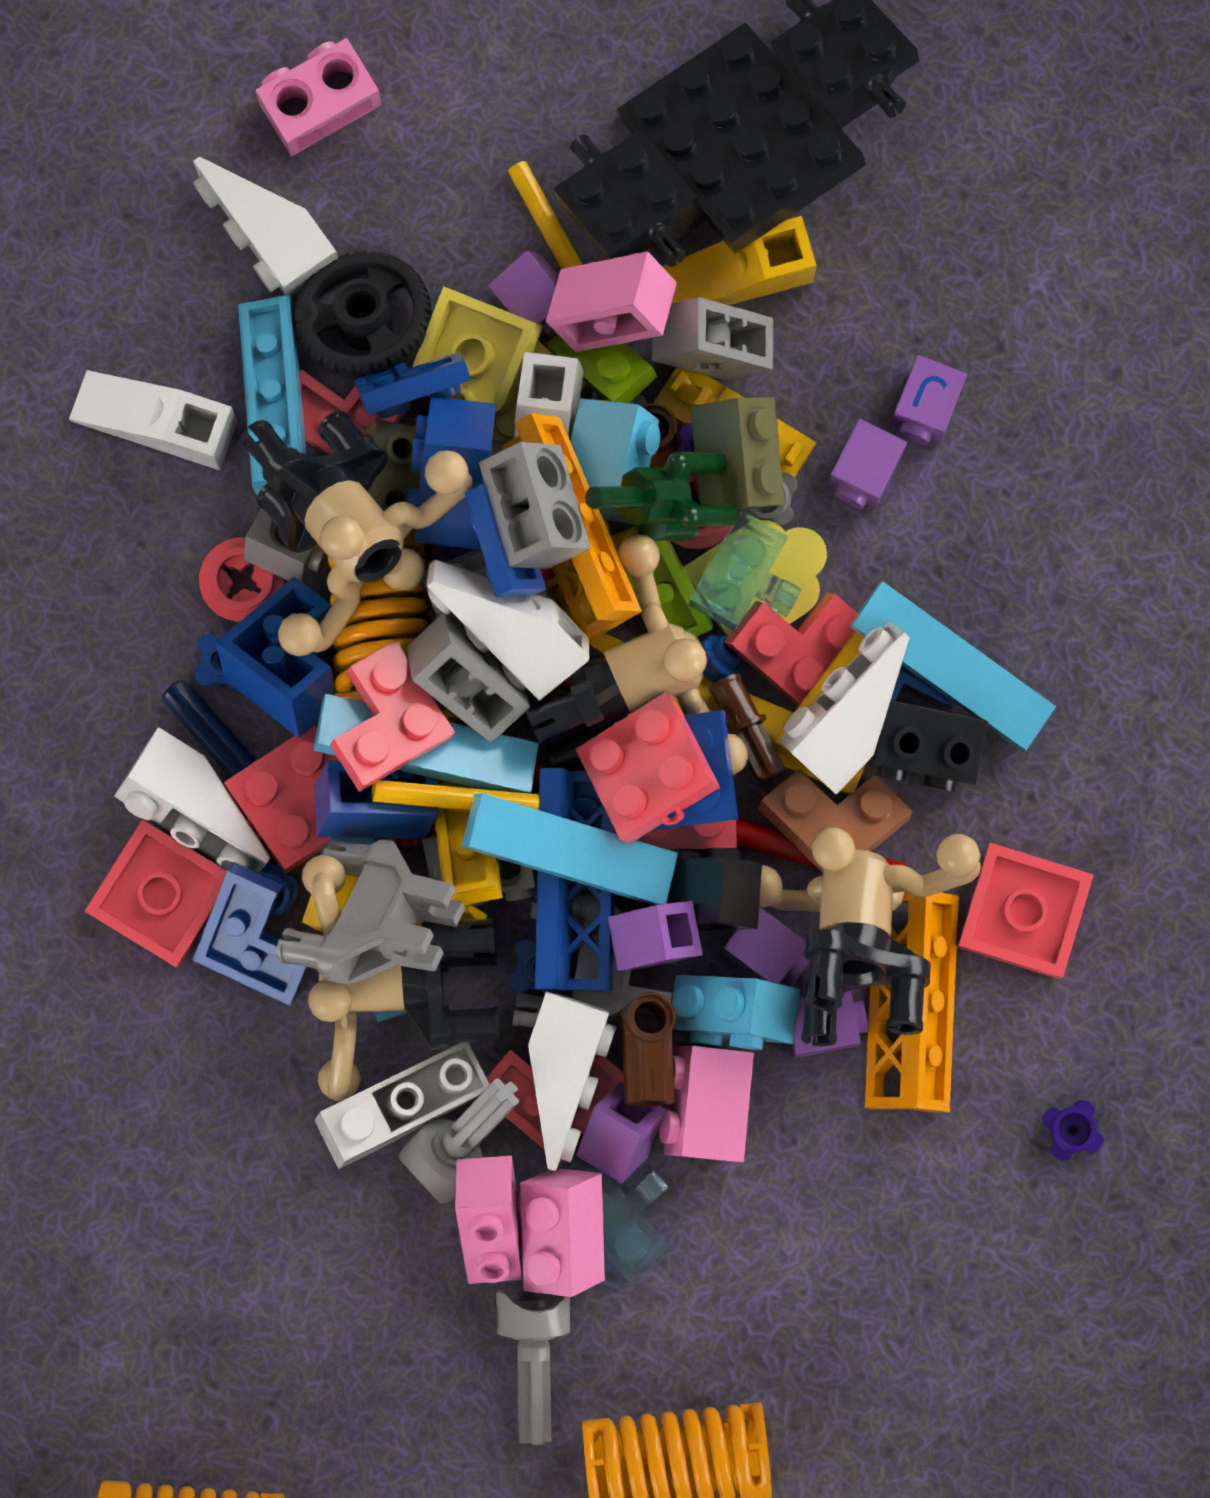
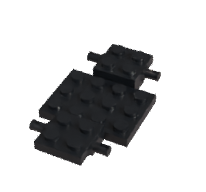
(740, 133)

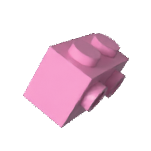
(611, 302)
(709, 1104)
(562, 1232)

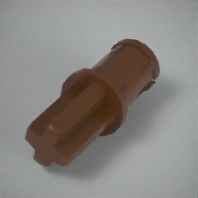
(748, 725)

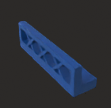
(556, 899)

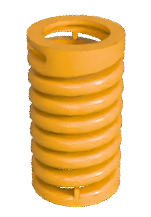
(401, 625)
(682, 1460)

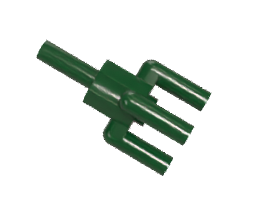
(661, 497)

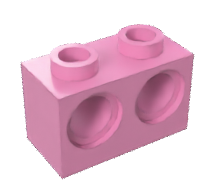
(326, 107)
(489, 1219)

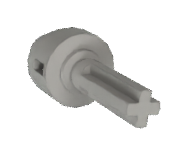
(440, 1142)
(533, 1325)

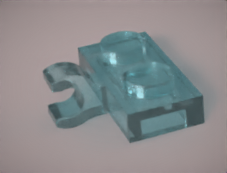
(743, 572)
(628, 1236)

